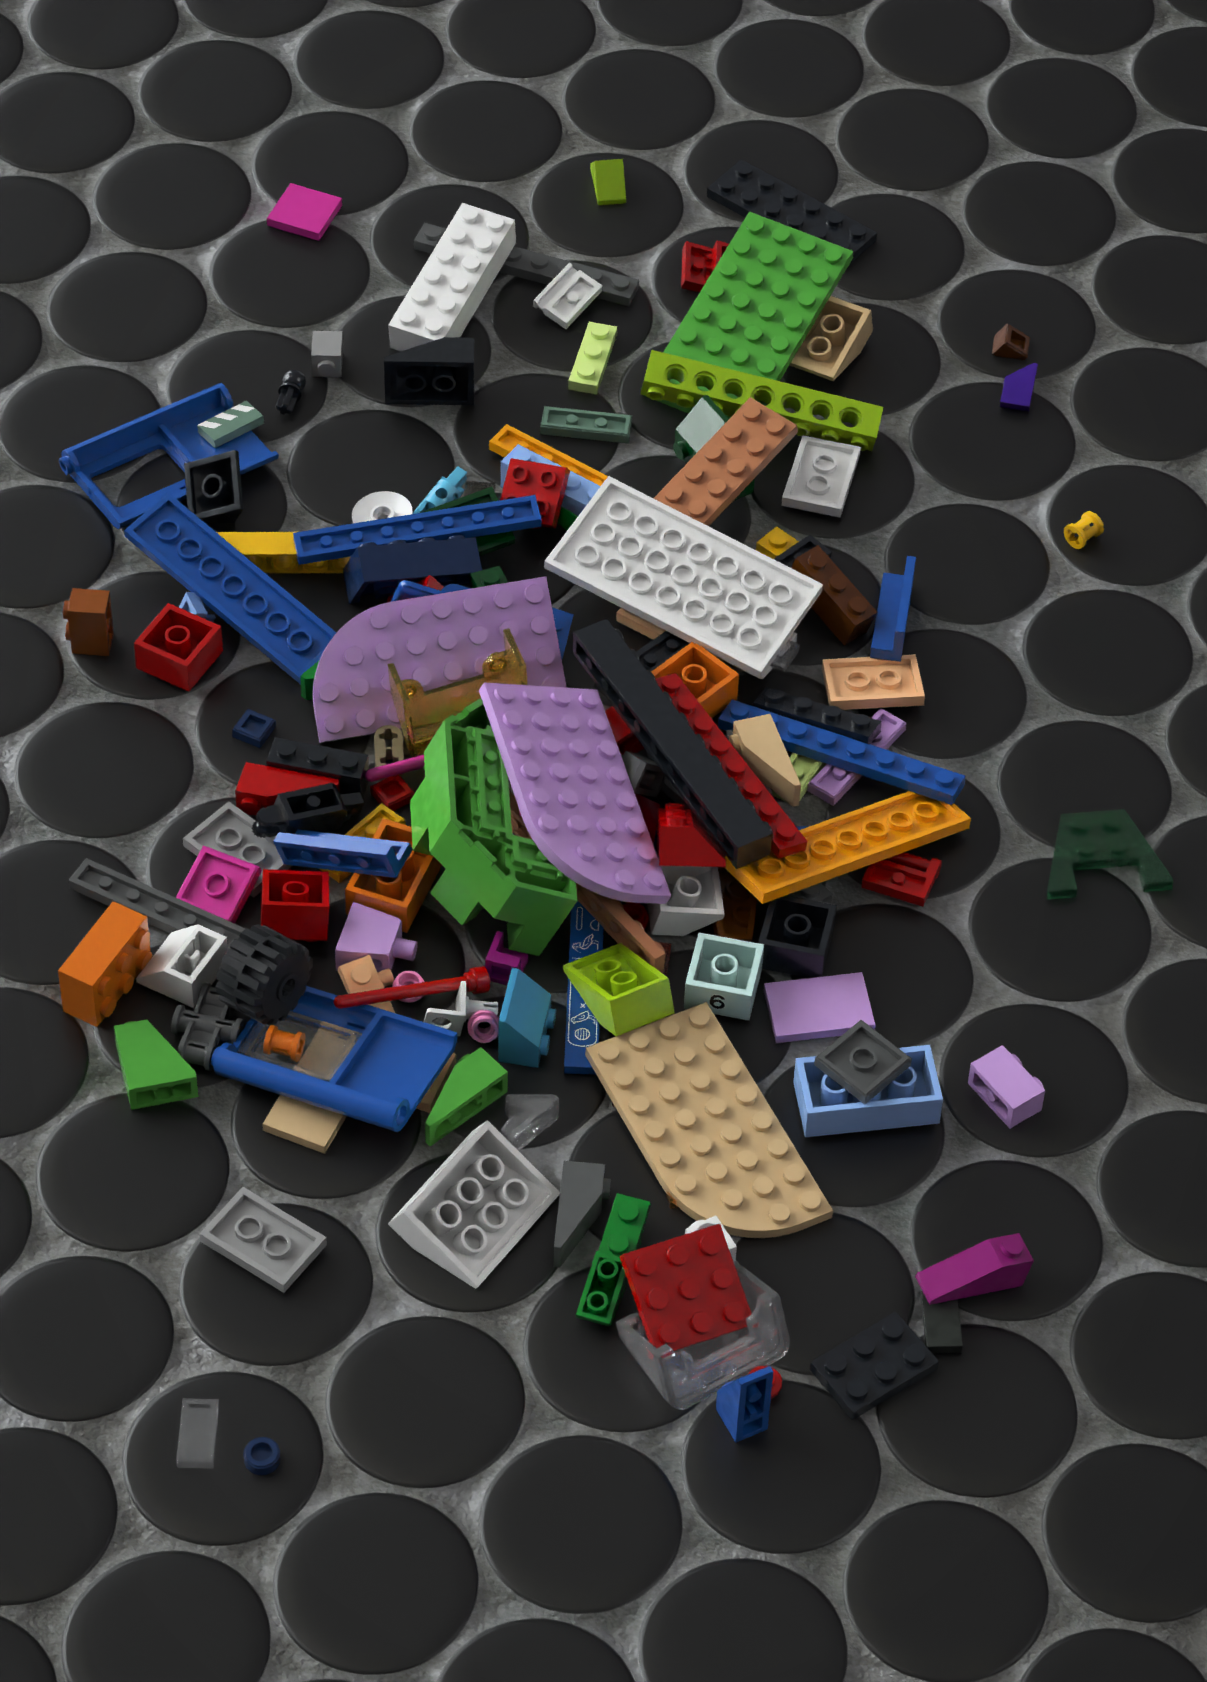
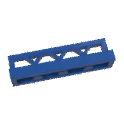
(893, 613)
(343, 852)

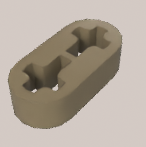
(385, 753)

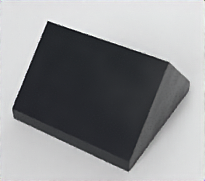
(215, 488)

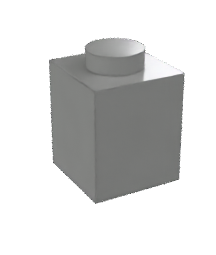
(327, 353)

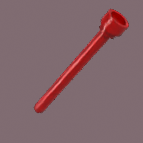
(476, 980)

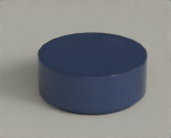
(262, 1456)

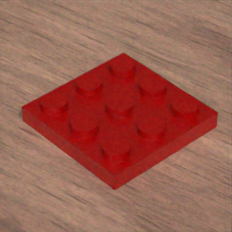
(687, 1289)

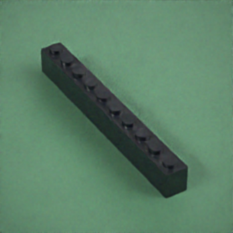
(673, 743)

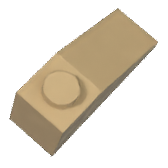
(766, 755)

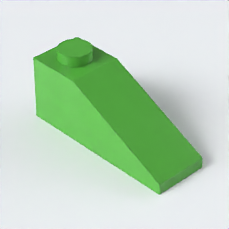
(470, 1088)

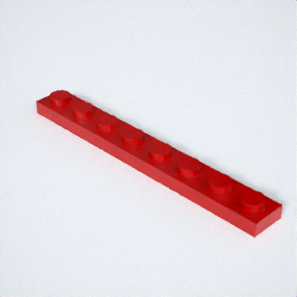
(786, 836)

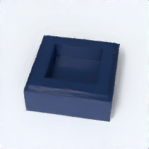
(253, 728)

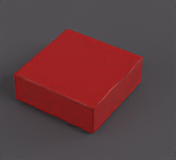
(392, 792)

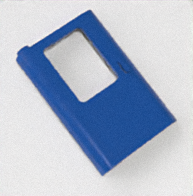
(168, 429)

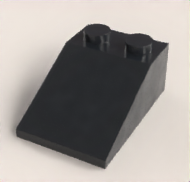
(431, 373)

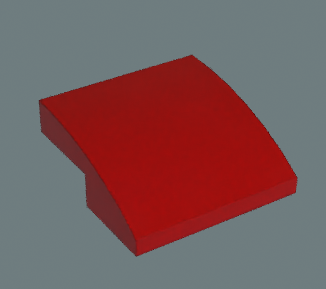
(699, 263)

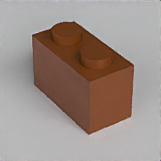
(89, 621)

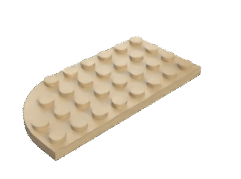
(708, 1126)

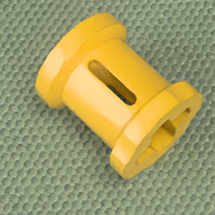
(1088, 532)

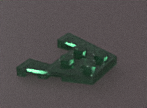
(1098, 842)

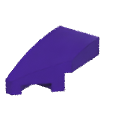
(1019, 388)

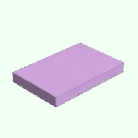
(817, 1006)

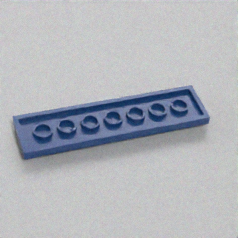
(231, 585)

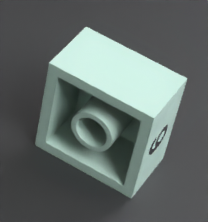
(724, 975)

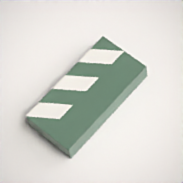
(230, 424)

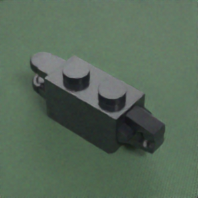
(309, 809)

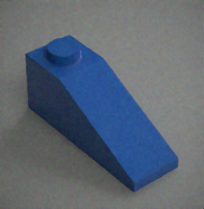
(746, 1404)

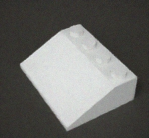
(475, 1206)

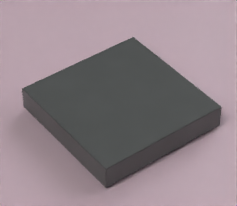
(862, 1061)

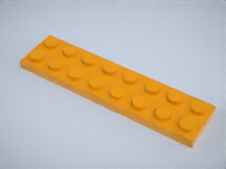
(852, 843)

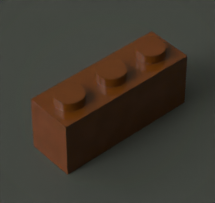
(840, 602)

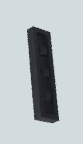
(819, 715)

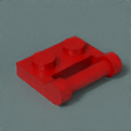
(901, 880)

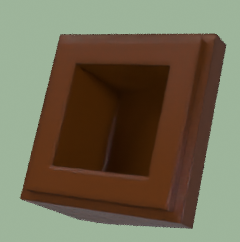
(1011, 343)

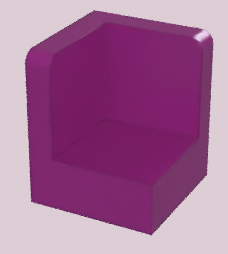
(501, 960)

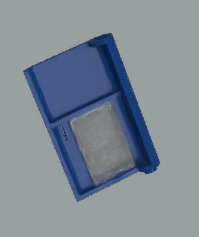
(352, 1059)

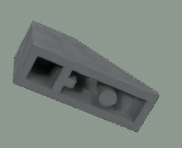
(579, 1205)

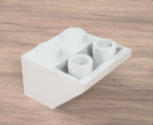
(185, 963)

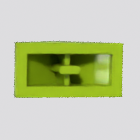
(609, 181)

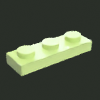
(592, 358)

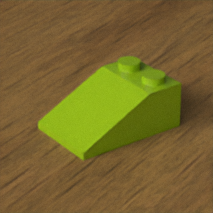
(621, 988)

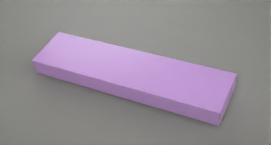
(834, 782)

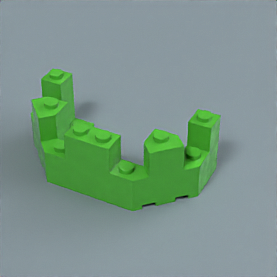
(466, 824)

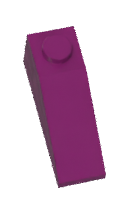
(981, 1269)

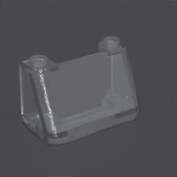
(702, 1369)

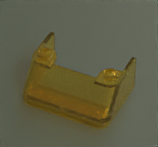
(424, 711)

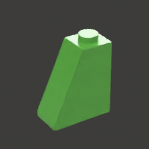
(152, 1067)

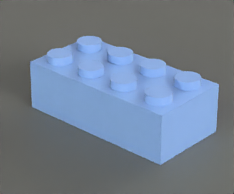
(906, 1102)

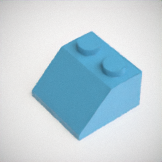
(524, 1021)

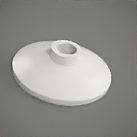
(381, 506)

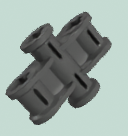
(205, 1027)

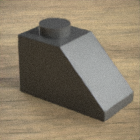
(643, 774)

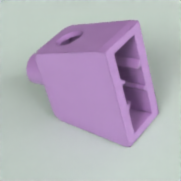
(375, 935)

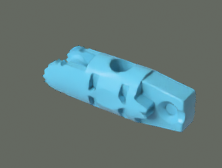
(444, 491)

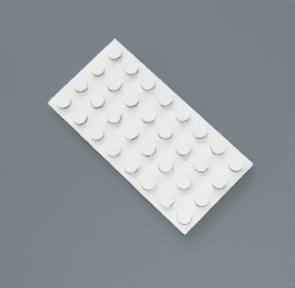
(684, 576)

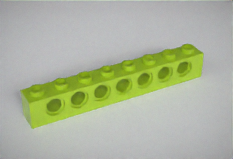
(776, 394)

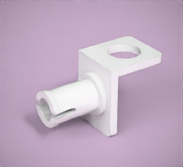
(463, 1010)

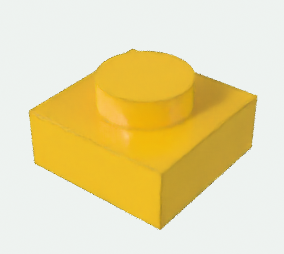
(775, 543)

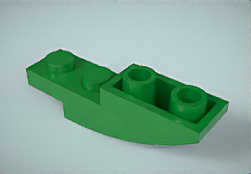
(606, 1276)

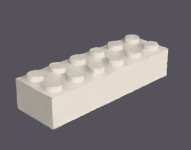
(453, 278)

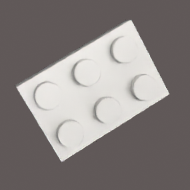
(821, 476)

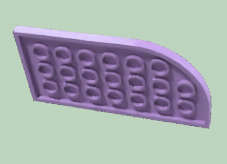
(433, 642)
(575, 789)

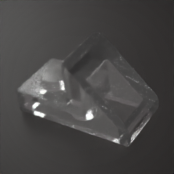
(528, 1117)

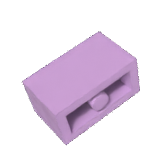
(1006, 1086)

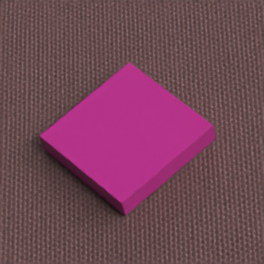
(304, 211)
(219, 883)

